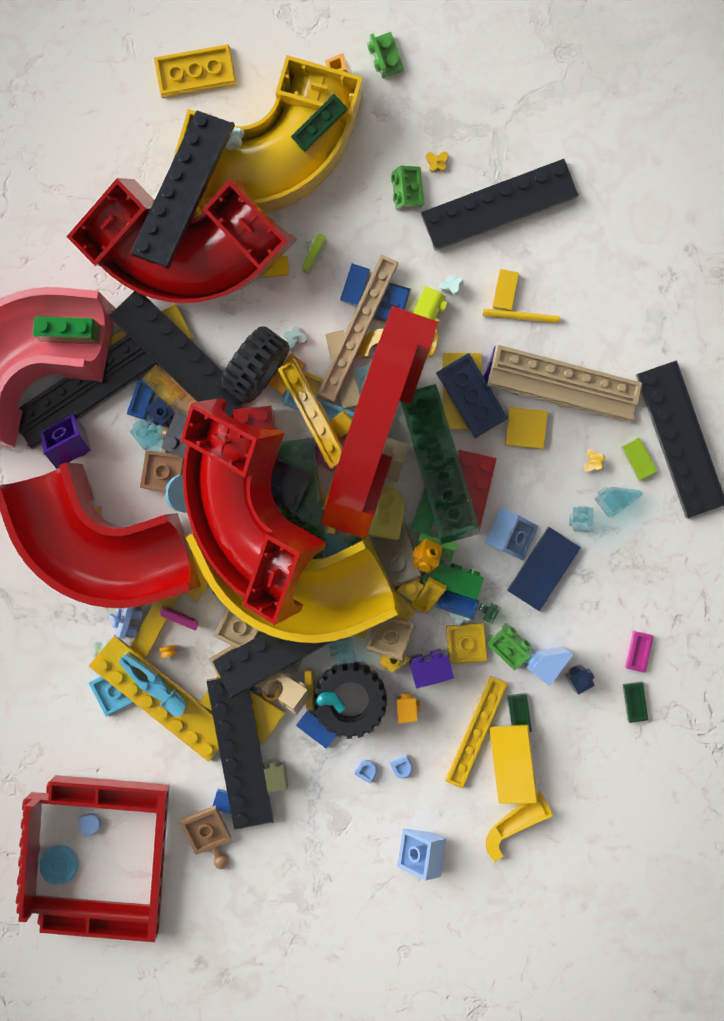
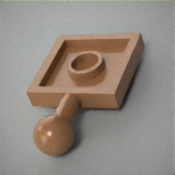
(160, 467)
(207, 831)

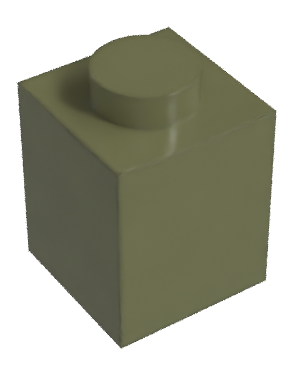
(276, 776)

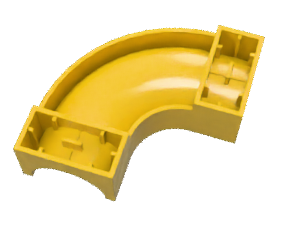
(269, 158)
(337, 595)

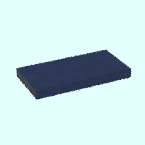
(471, 395)
(543, 568)

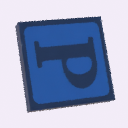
(394, 296)

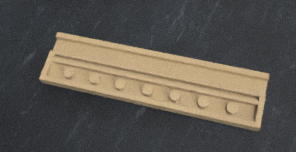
(564, 384)

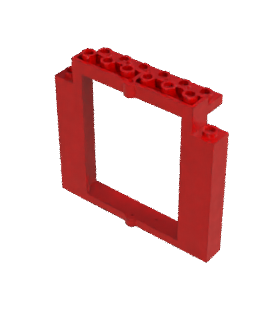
(87, 916)

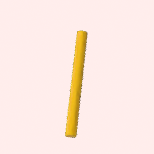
(520, 315)

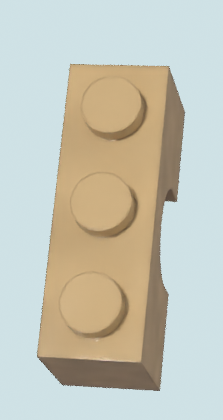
(293, 695)

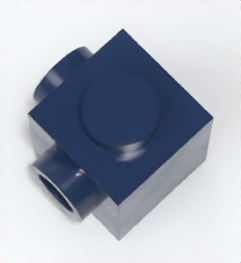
(160, 412)
(580, 679)

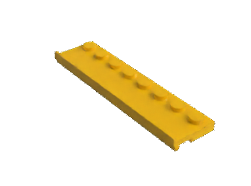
(193, 727)

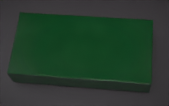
(635, 702)
(519, 710)

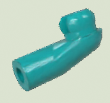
(331, 698)

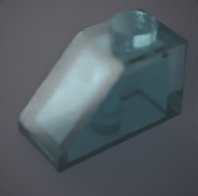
(615, 499)

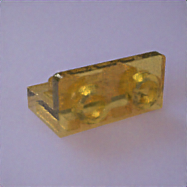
(163, 386)

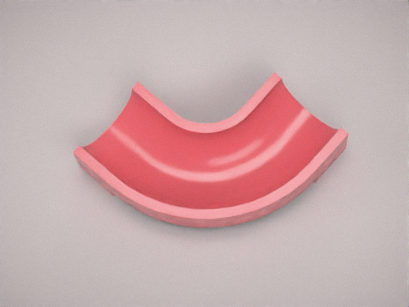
(28, 359)

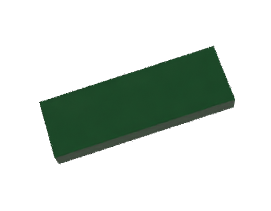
(319, 122)

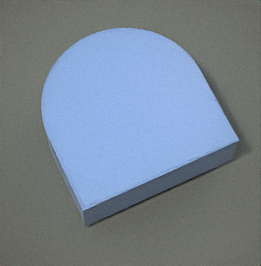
(401, 767)
(366, 770)
(89, 823)

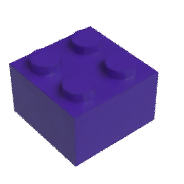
(65, 441)
(430, 668)

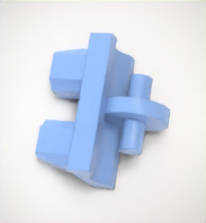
(125, 628)

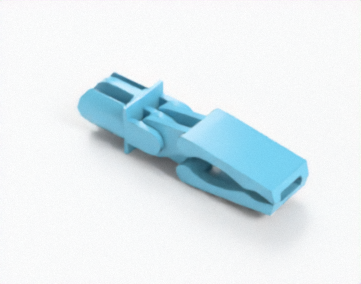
(153, 685)

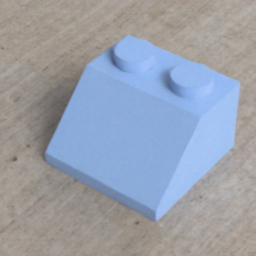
(511, 534)
(548, 663)
(421, 853)

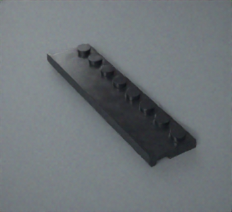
(182, 189)
(499, 204)
(172, 350)
(123, 367)
(681, 439)
(287, 480)
(260, 660)
(240, 756)

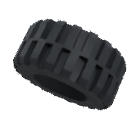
(254, 364)
(358, 724)

